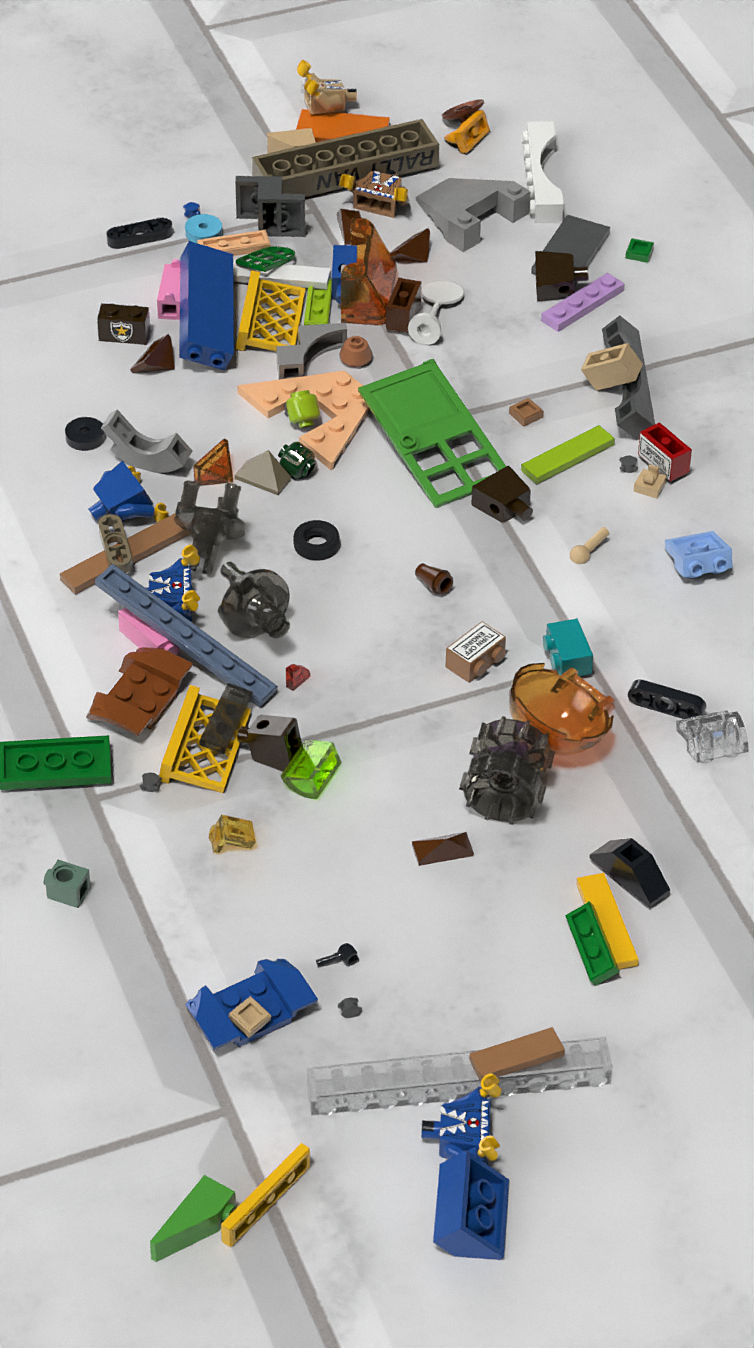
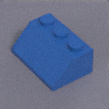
(471, 1208)

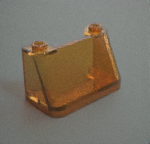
(370, 281)

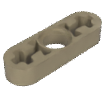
(117, 536)

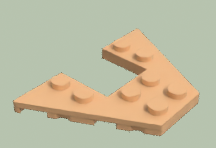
(336, 397)

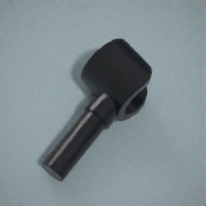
(345, 952)

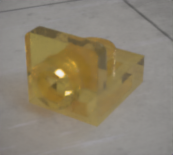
(232, 832)

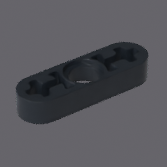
(153, 230)
(649, 689)

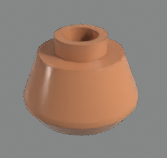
(355, 352)

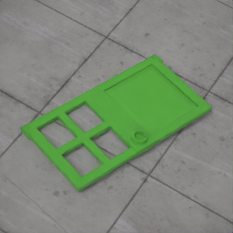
(424, 412)

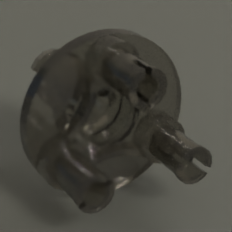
(209, 525)
(254, 602)

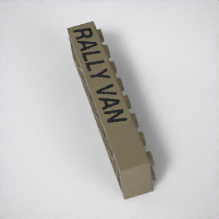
(319, 165)

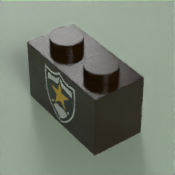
(123, 324)

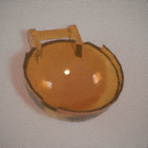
(560, 706)

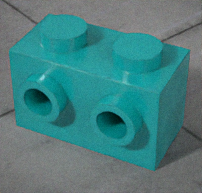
(568, 647)

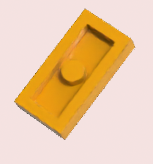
(469, 132)

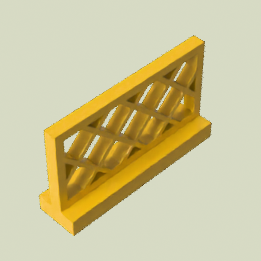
(252, 306)
(181, 740)

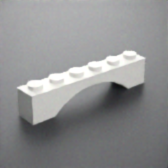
(545, 197)

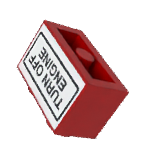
(665, 450)

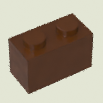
(403, 304)

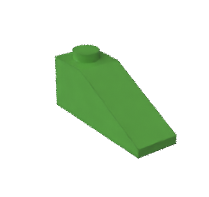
(194, 1218)

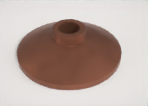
(463, 110)

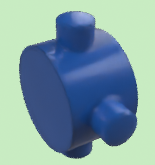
(191, 209)

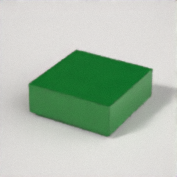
(639, 250)

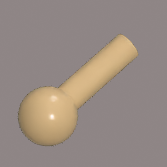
(581, 553)

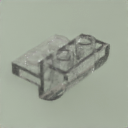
(714, 735)

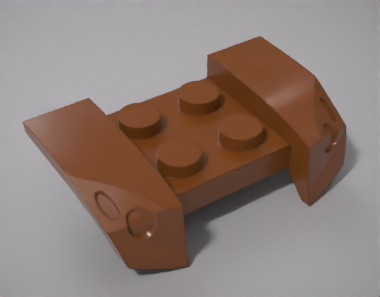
(143, 691)

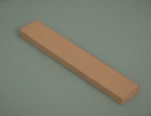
(140, 544)

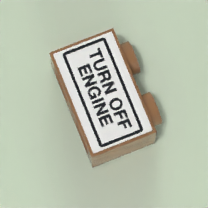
(475, 652)

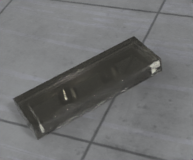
(226, 718)

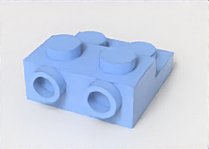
(699, 554)

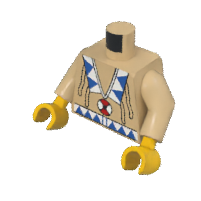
(324, 94)

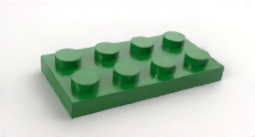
(55, 762)

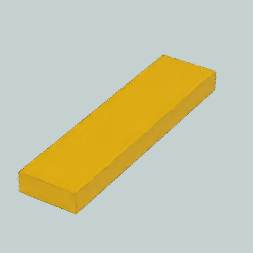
(598, 892)
(265, 1195)

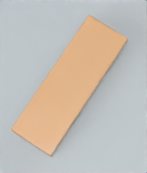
(238, 243)

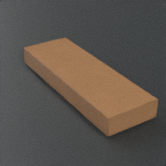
(517, 1054)

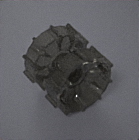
(507, 770)

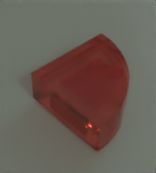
(296, 676)

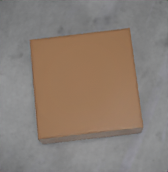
(526, 412)

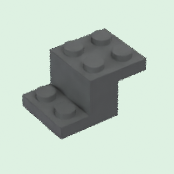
(276, 212)

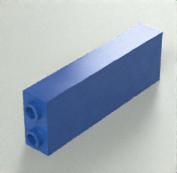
(206, 306)

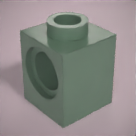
(67, 883)

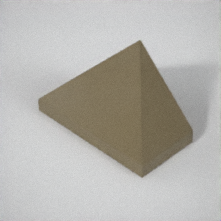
(264, 473)

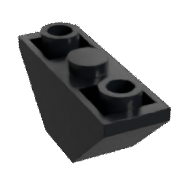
(633, 869)

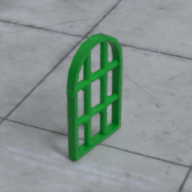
(268, 251)

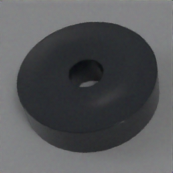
(84, 433)

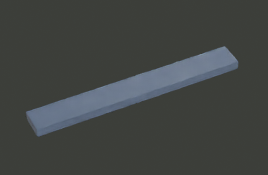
(185, 634)

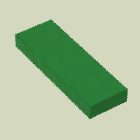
(592, 943)

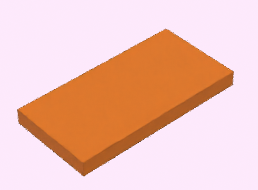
(336, 124)

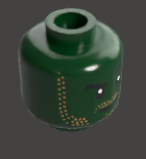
(297, 460)

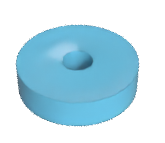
(202, 227)

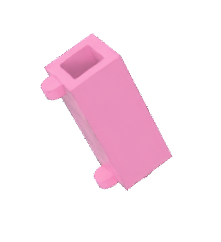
(169, 292)
(142, 634)

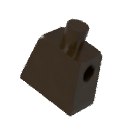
(557, 275)
(503, 496)
(272, 740)

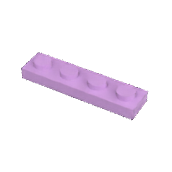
(582, 302)

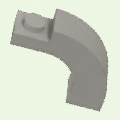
(145, 452)

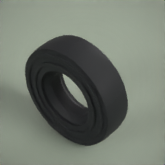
(316, 551)

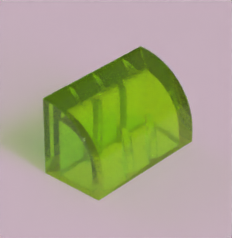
(311, 768)

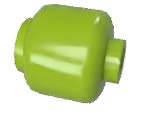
(303, 408)

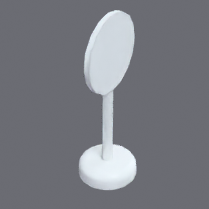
(425, 327)

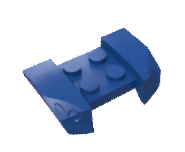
(275, 986)

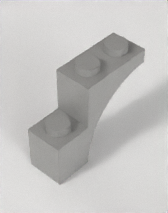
(312, 342)

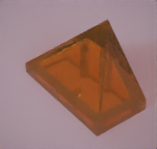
(214, 466)

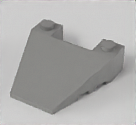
(459, 201)

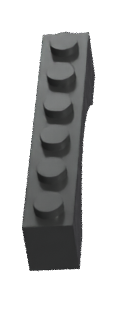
(636, 409)

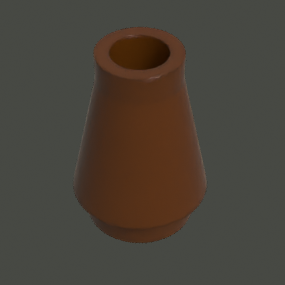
(436, 579)

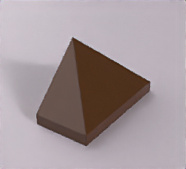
(344, 220)
(414, 248)
(156, 357)
(442, 848)

